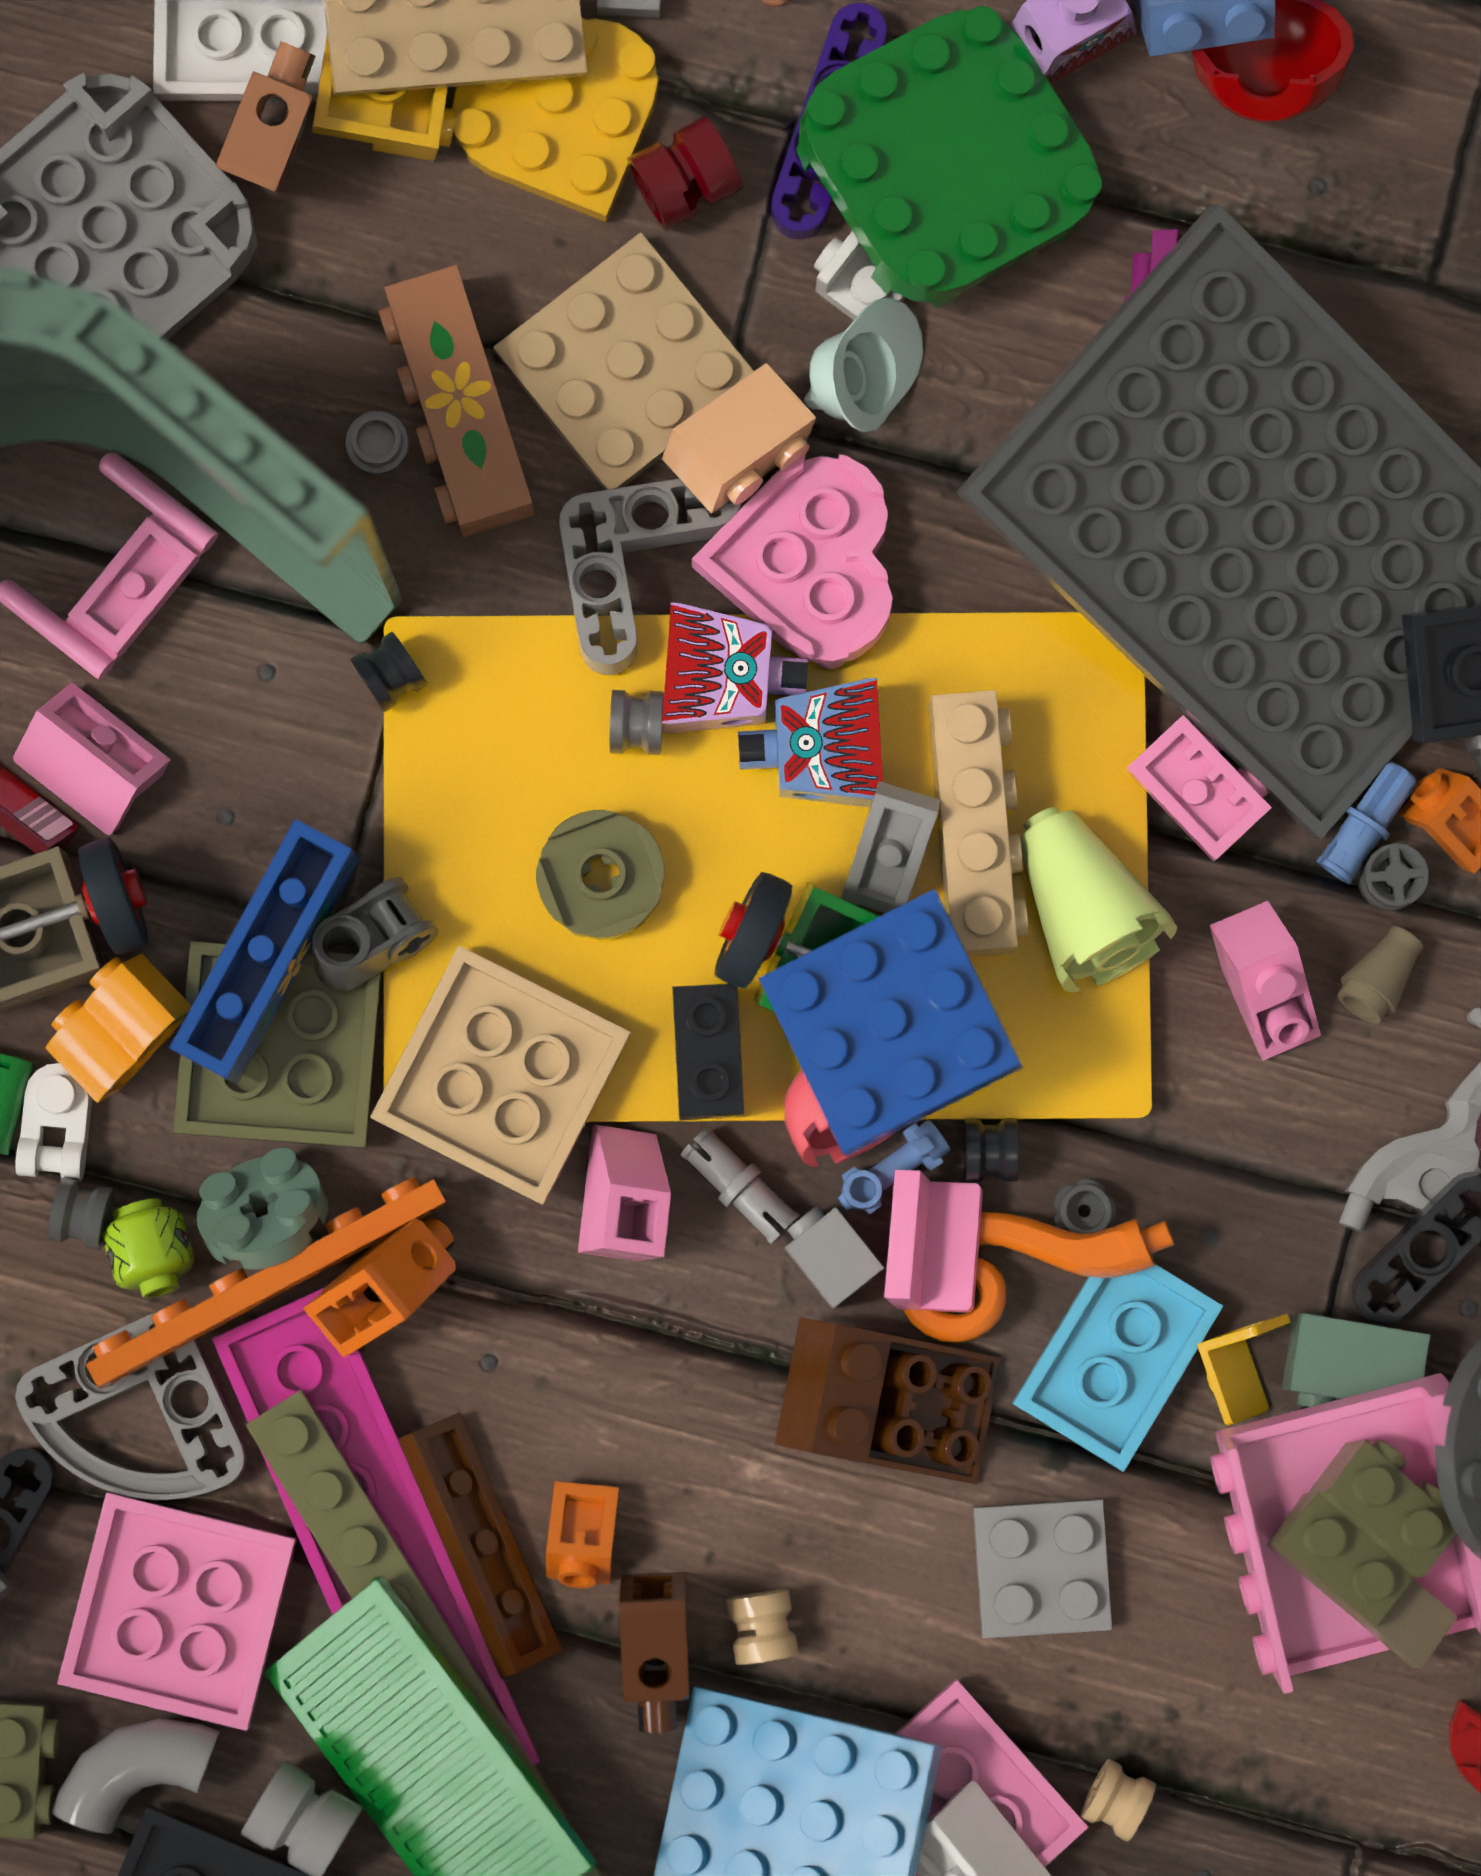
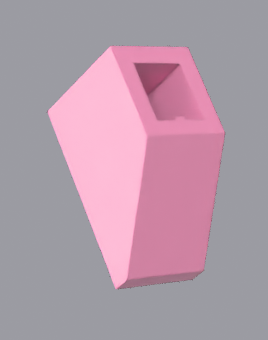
(1266, 979)
(624, 1196)

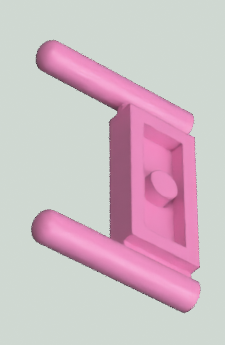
(132, 583)

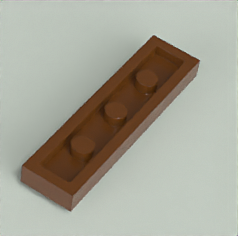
(480, 1545)

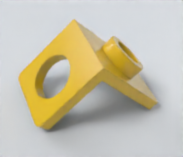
(1233, 1372)

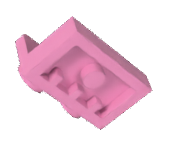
(1200, 787)

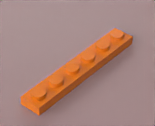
(238, 1293)

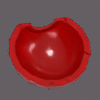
(1281, 74)

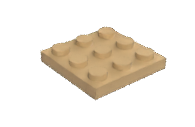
(622, 362)
(500, 1075)

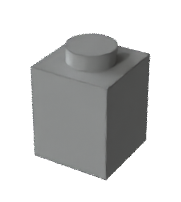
(831, 1255)

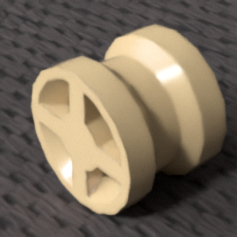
(1118, 1800)

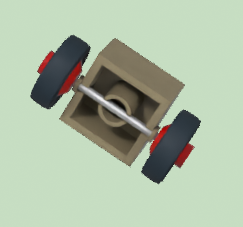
(48, 925)

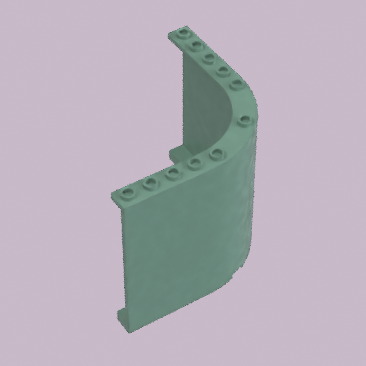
(109, 382)

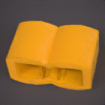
(117, 1026)

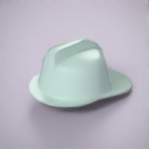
(867, 366)

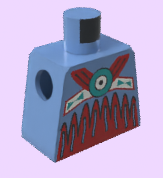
(822, 744)

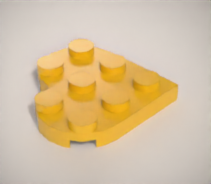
(567, 133)

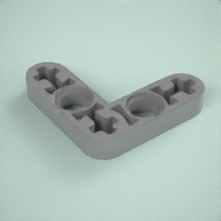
(620, 535)

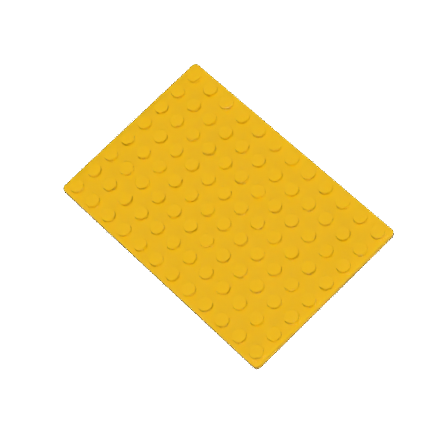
(521, 741)

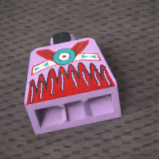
(1072, 31)
(722, 671)

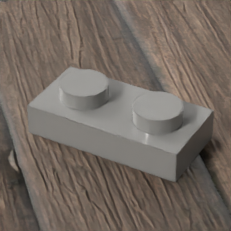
(890, 848)

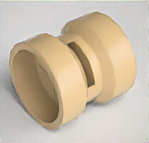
(762, 1627)

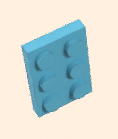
(1117, 1360)

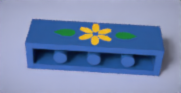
(265, 952)

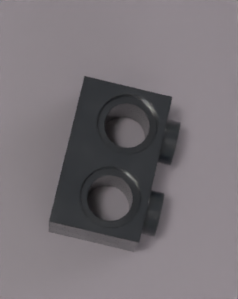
(708, 1052)

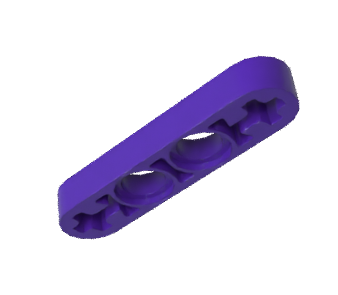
(789, 187)

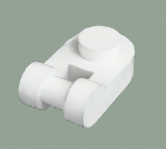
(54, 1102)

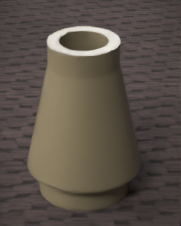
(1379, 978)

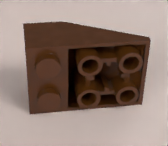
(887, 1401)

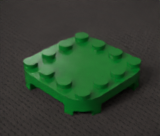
(948, 155)

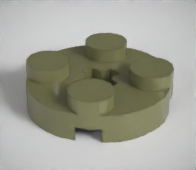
(633, 891)

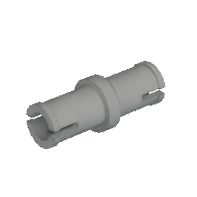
(740, 1185)

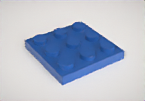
(890, 1023)

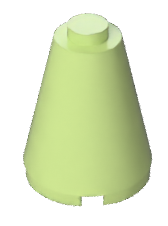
(1088, 902)

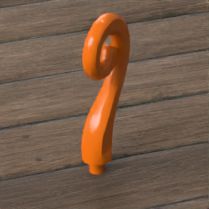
(1099, 1254)

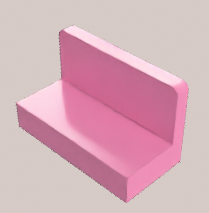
(89, 757)
(933, 1244)

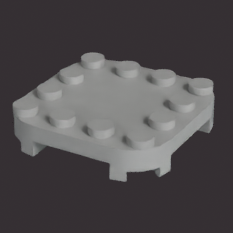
(122, 204)

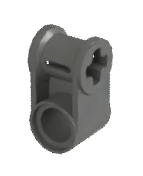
(380, 927)

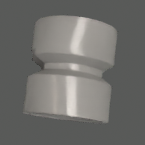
(302, 1820)

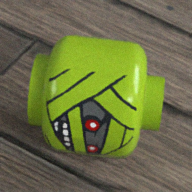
(148, 1248)

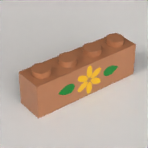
(459, 401)

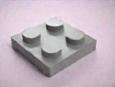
(1042, 1568)

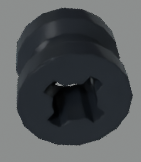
(388, 671)
(990, 1150)

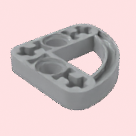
(111, 1476)

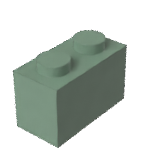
(1348, 1358)

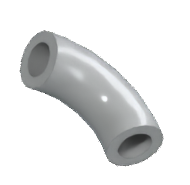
(126, 1763)

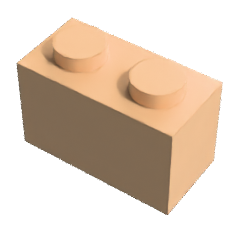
(739, 439)

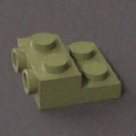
(1366, 1530)
(25, 1744)

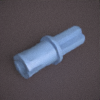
(1367, 823)

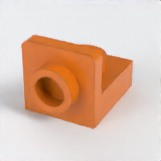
(1450, 812)
(581, 1534)

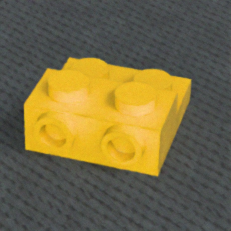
(393, 121)

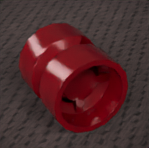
(685, 173)

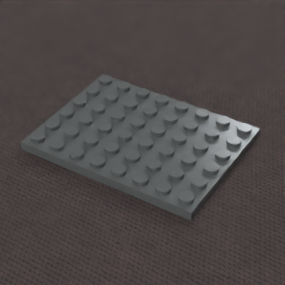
(1245, 515)

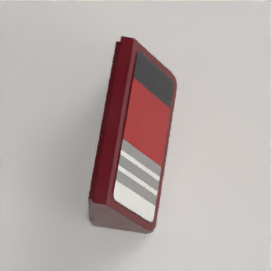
(32, 816)

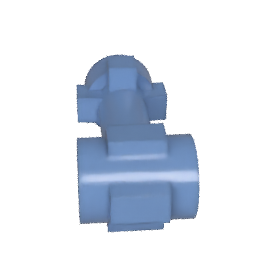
(864, 1188)

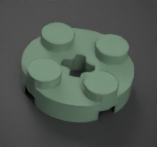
(232, 1198)

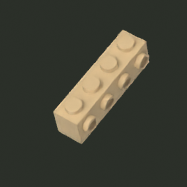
(973, 821)

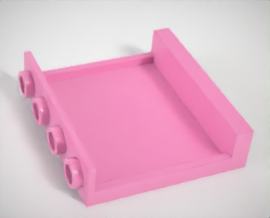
(1279, 1460)

